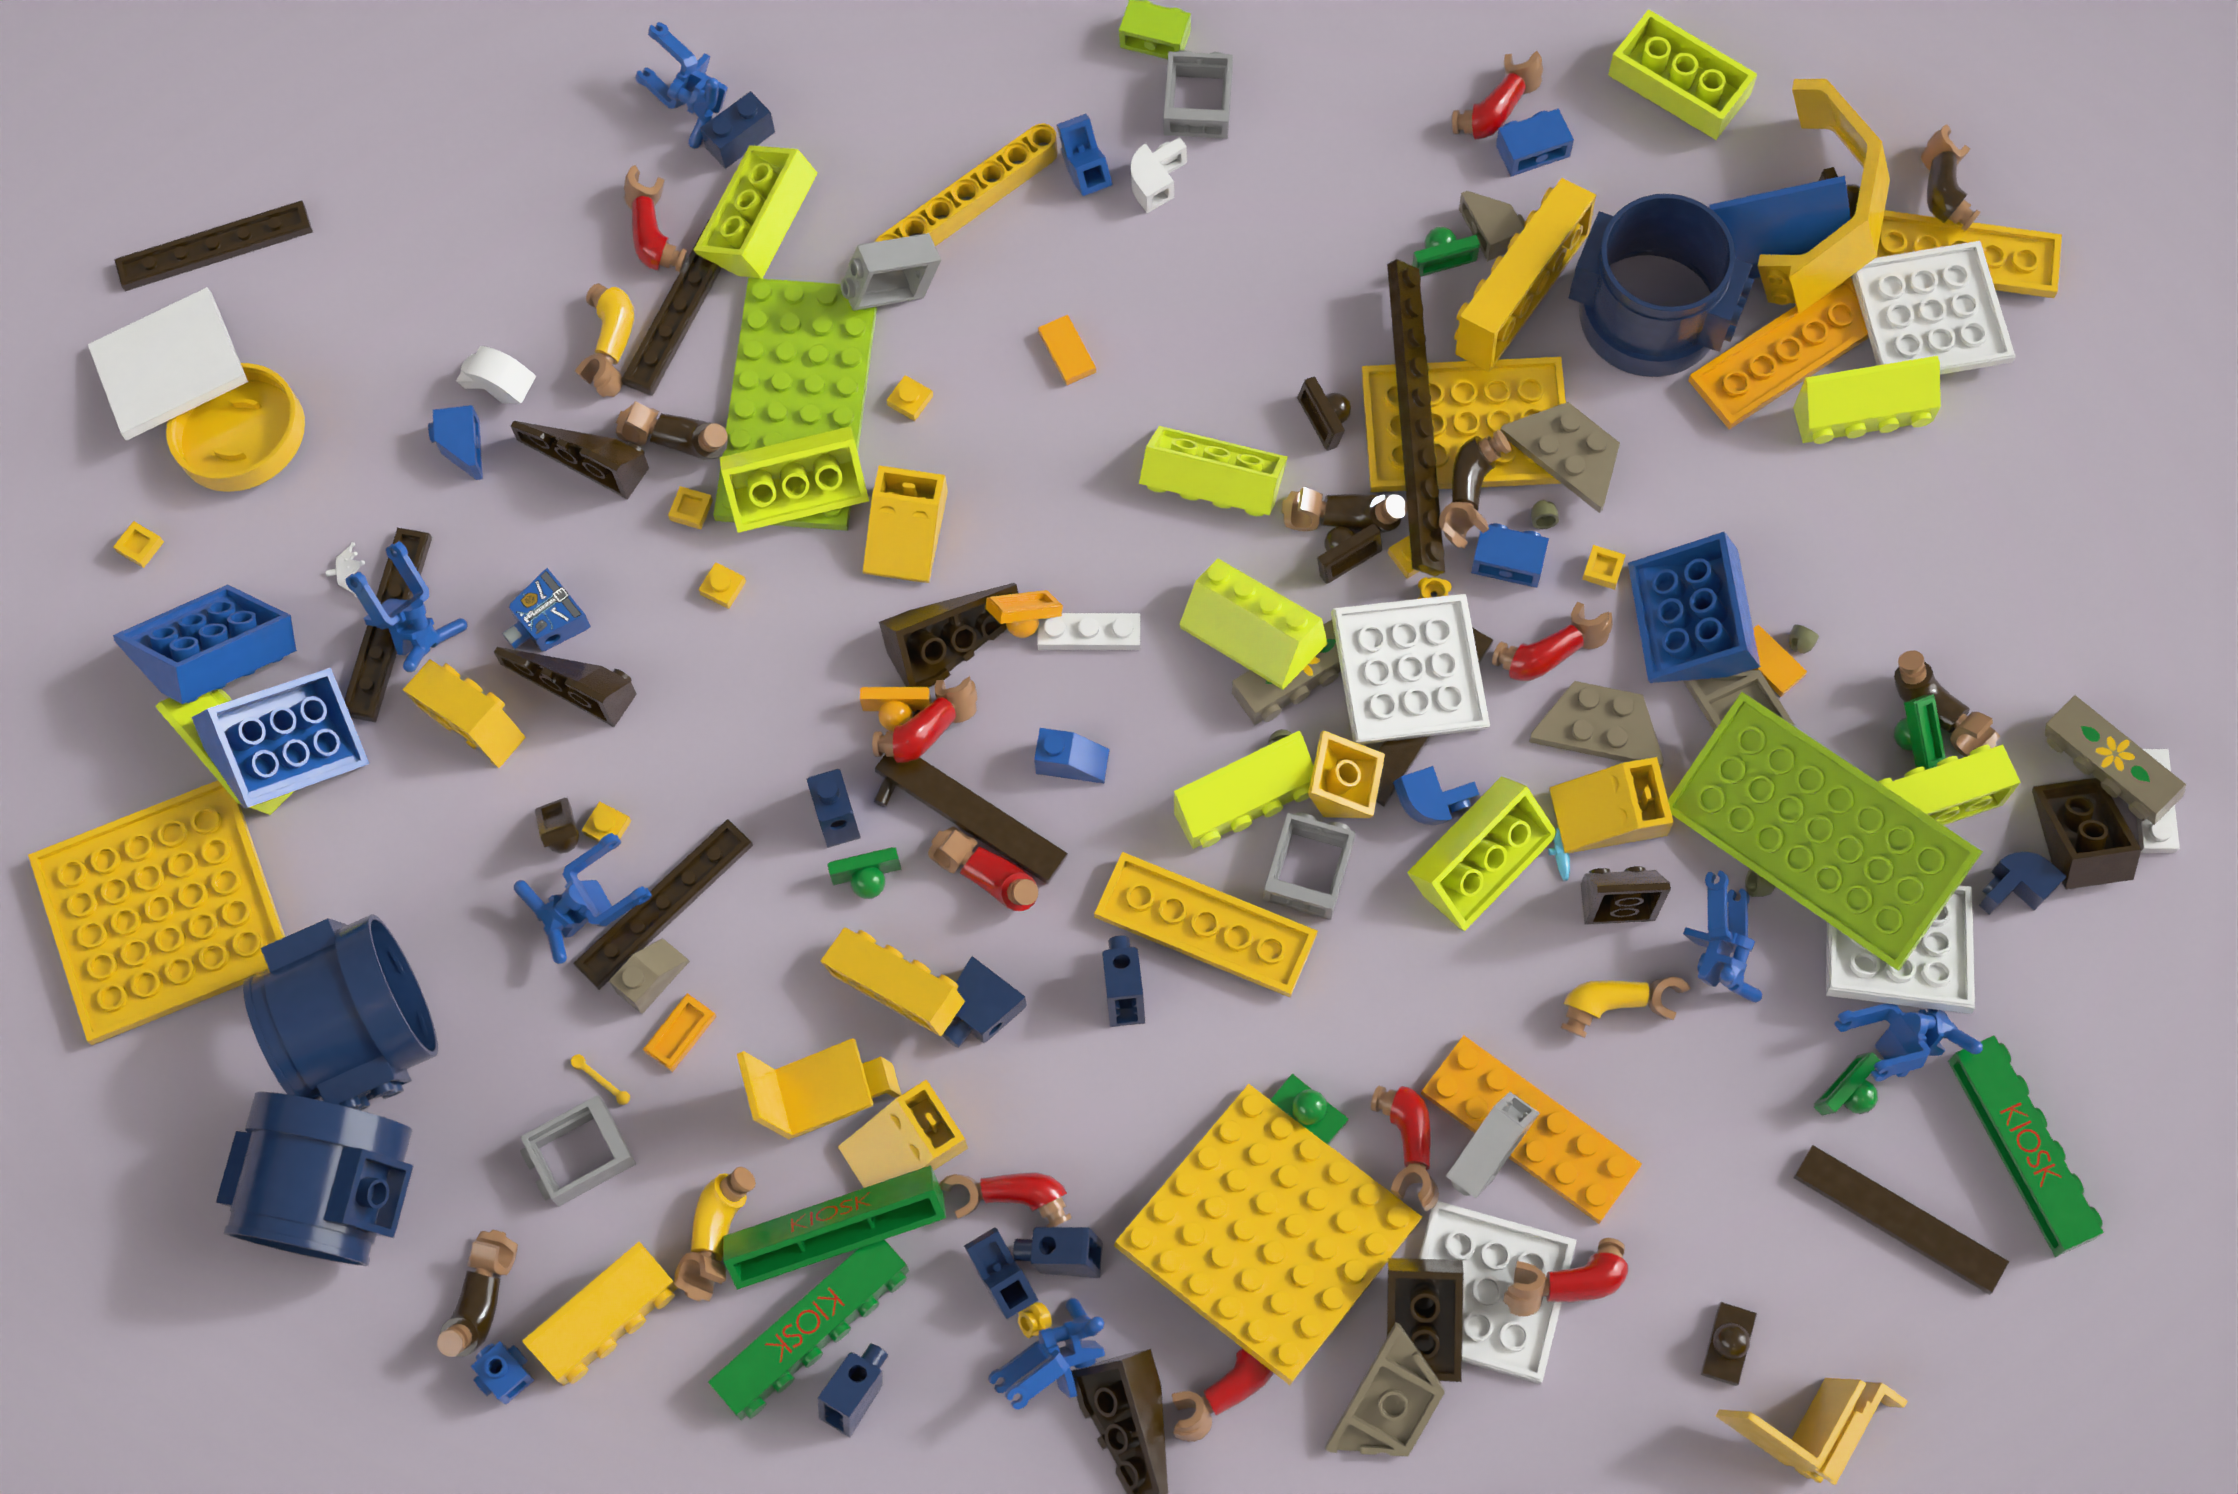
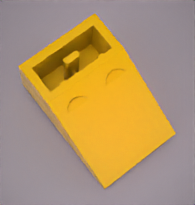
(904, 523)
(1612, 806)
(904, 1138)

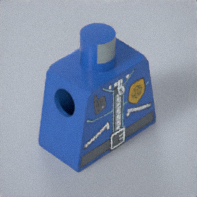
(545, 614)

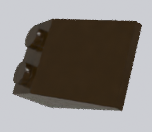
(2086, 833)
(1623, 896)
(1428, 1304)

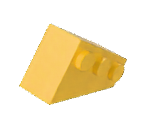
(466, 710)

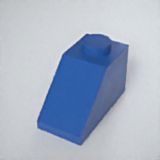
(458, 437)
(1070, 756)

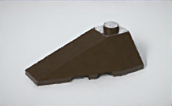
(595, 457)
(939, 636)
(582, 684)
(1127, 1410)

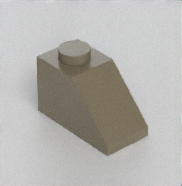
(1491, 221)
(648, 974)

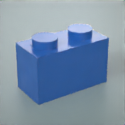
(1534, 142)
(1510, 555)

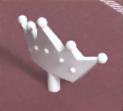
(345, 567)

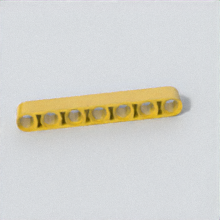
(975, 185)

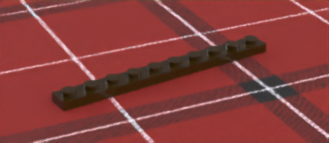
(1415, 418)

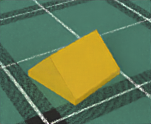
(1345, 778)

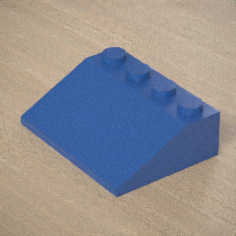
(1784, 219)
(1694, 612)
(208, 642)
(281, 738)

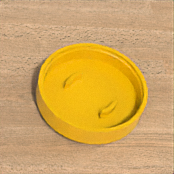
(240, 434)

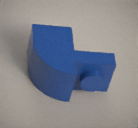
(1082, 156)
(1424, 800)

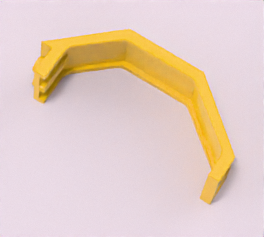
(1814, 274)

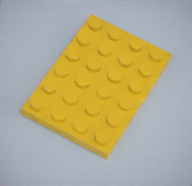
(1463, 405)

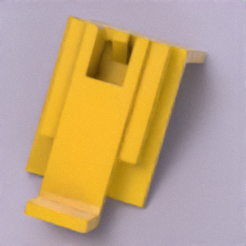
(815, 1088)
(1826, 1431)

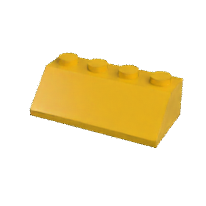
(601, 1315)

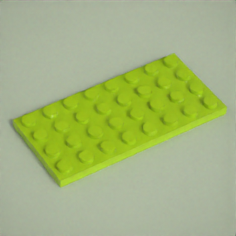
(797, 375)
(1822, 831)

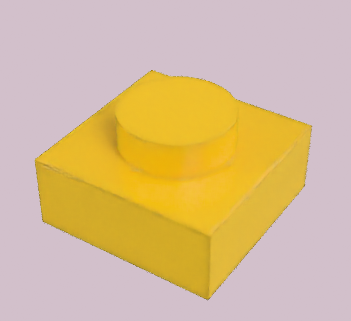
(909, 398)
(690, 507)
(138, 544)
(1401, 555)
(1603, 567)
(722, 585)
(605, 821)

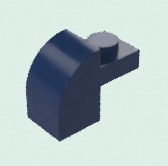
(2026, 875)
(1000, 1273)

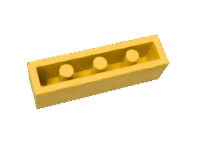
(893, 981)

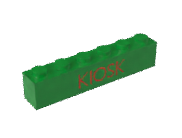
(2026, 1147)
(833, 1227)
(809, 1327)

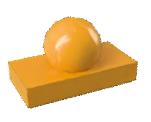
(1023, 610)
(894, 703)

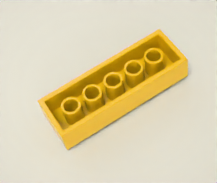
(1524, 274)

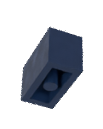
(736, 128)

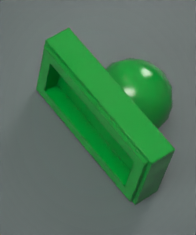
(1445, 251)
(1921, 732)
(865, 871)
(1851, 1088)
(1309, 1109)

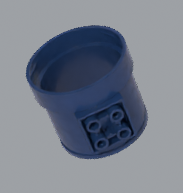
(1647, 336)
(340, 1013)
(315, 1178)

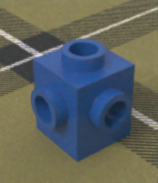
(507, 1382)

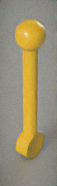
(579, 1063)

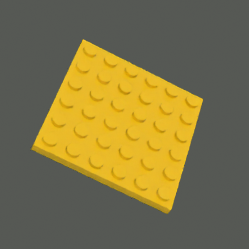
(157, 910)
(1268, 1233)

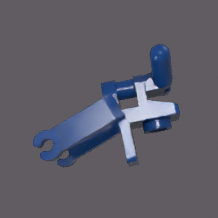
(691, 86)
(405, 618)
(579, 902)
(1716, 963)
(1908, 1038)
(1075, 1353)

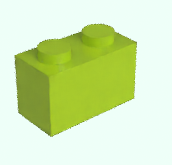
(1154, 29)

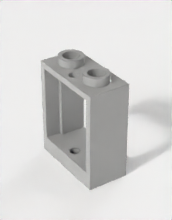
(1197, 122)
(890, 271)
(1298, 896)
(559, 1126)
(1492, 1145)

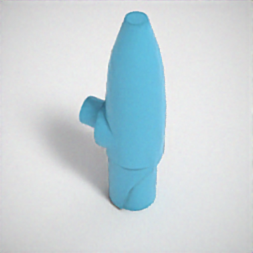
(1561, 857)

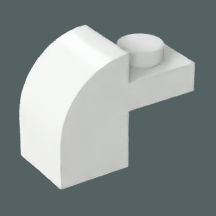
(1151, 171)
(497, 374)

